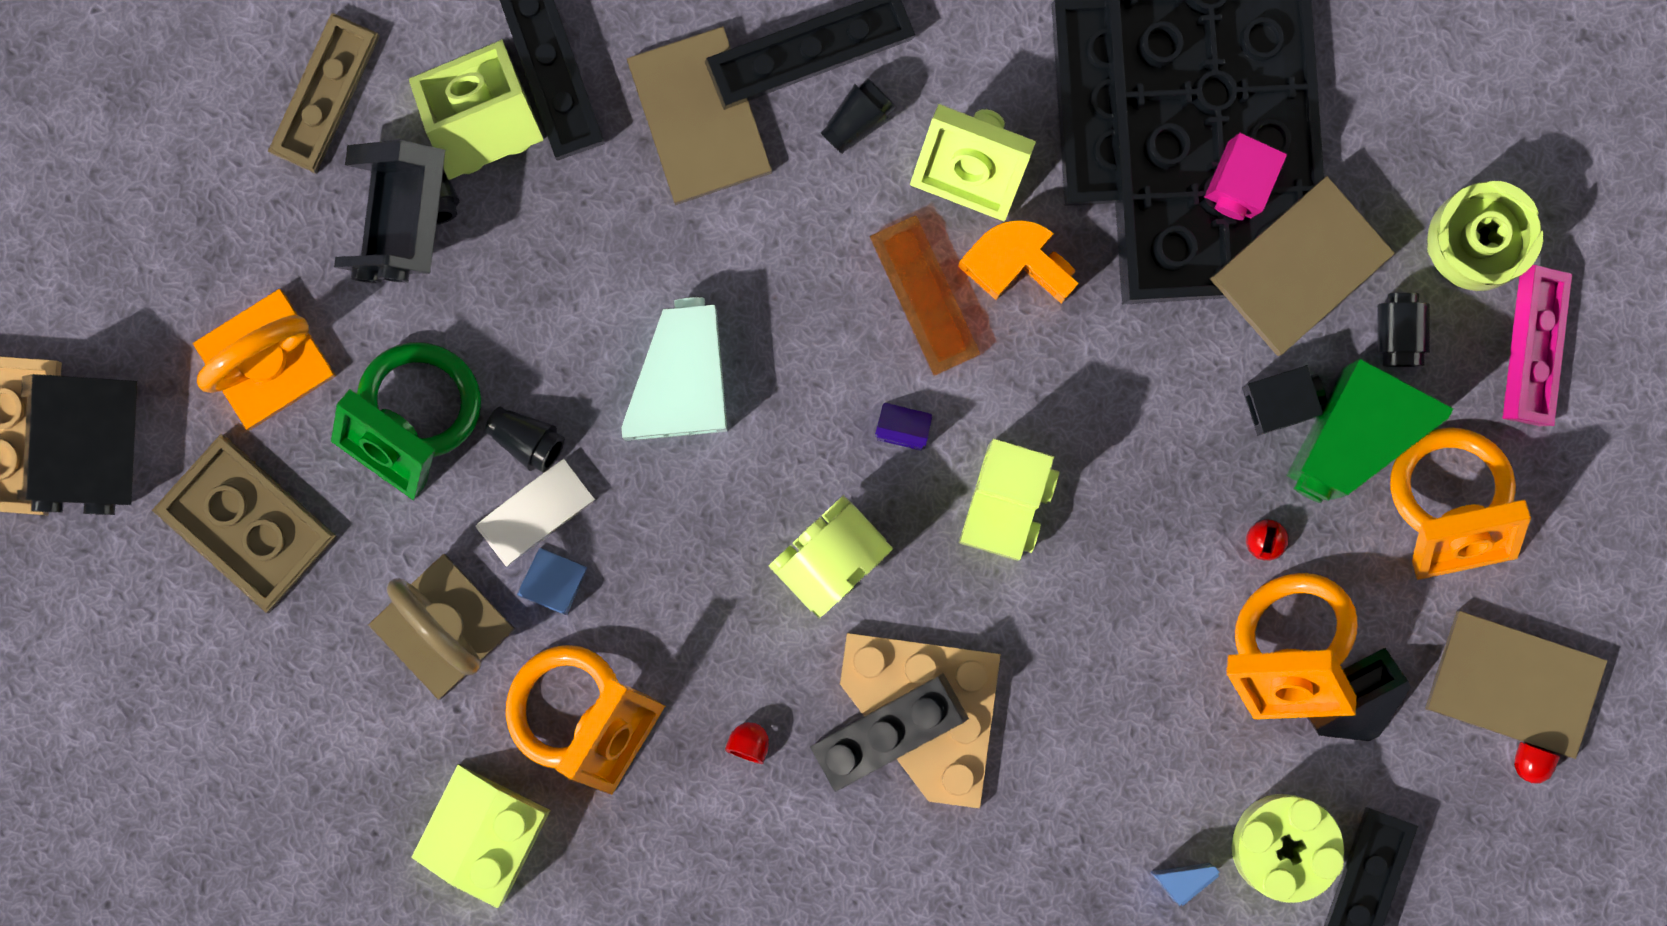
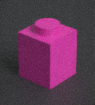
(1244, 177)

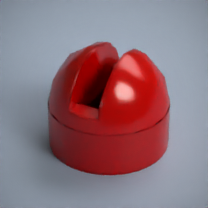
(1257, 538)
(749, 742)
(1535, 763)

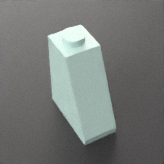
(681, 377)

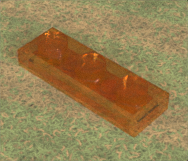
(924, 295)

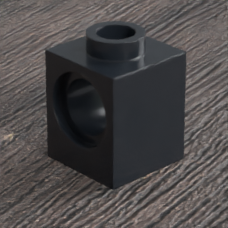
(1284, 399)

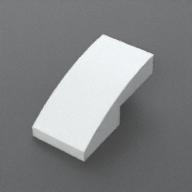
(534, 512)

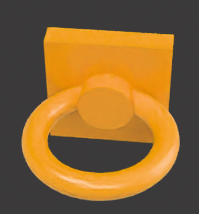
(262, 360)
(1470, 533)
(1294, 680)
(606, 733)

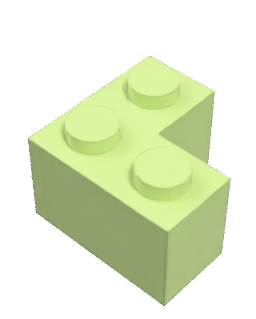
(1006, 498)

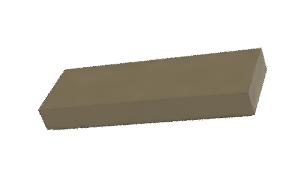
(323, 93)

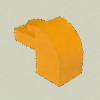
(1011, 249)

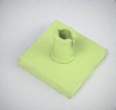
(972, 161)

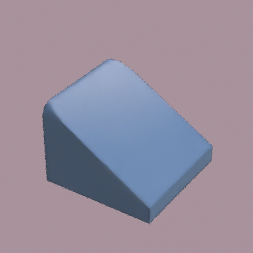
(552, 581)
(1186, 881)

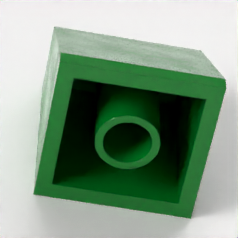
(1362, 430)

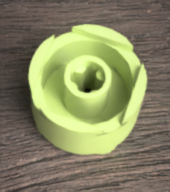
(1513, 236)
(831, 557)
(1315, 859)

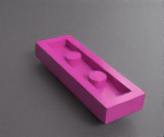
(1537, 346)

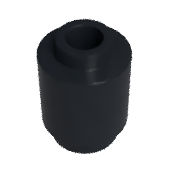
(1403, 330)

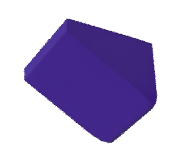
(903, 426)

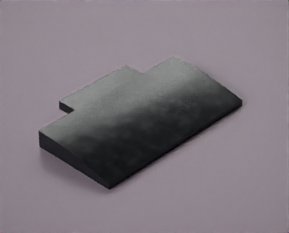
(1149, 111)

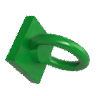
(388, 441)

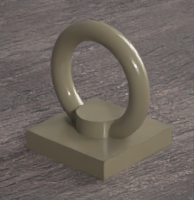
(440, 625)

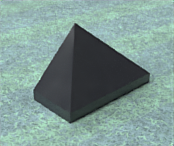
(1379, 692)

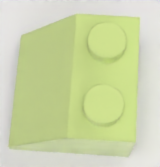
(475, 109)
(480, 836)

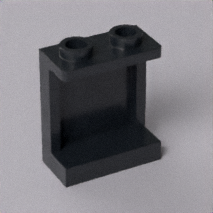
(399, 210)
(78, 443)

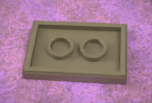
(693, 134)
(1302, 266)
(244, 523)
(1516, 684)

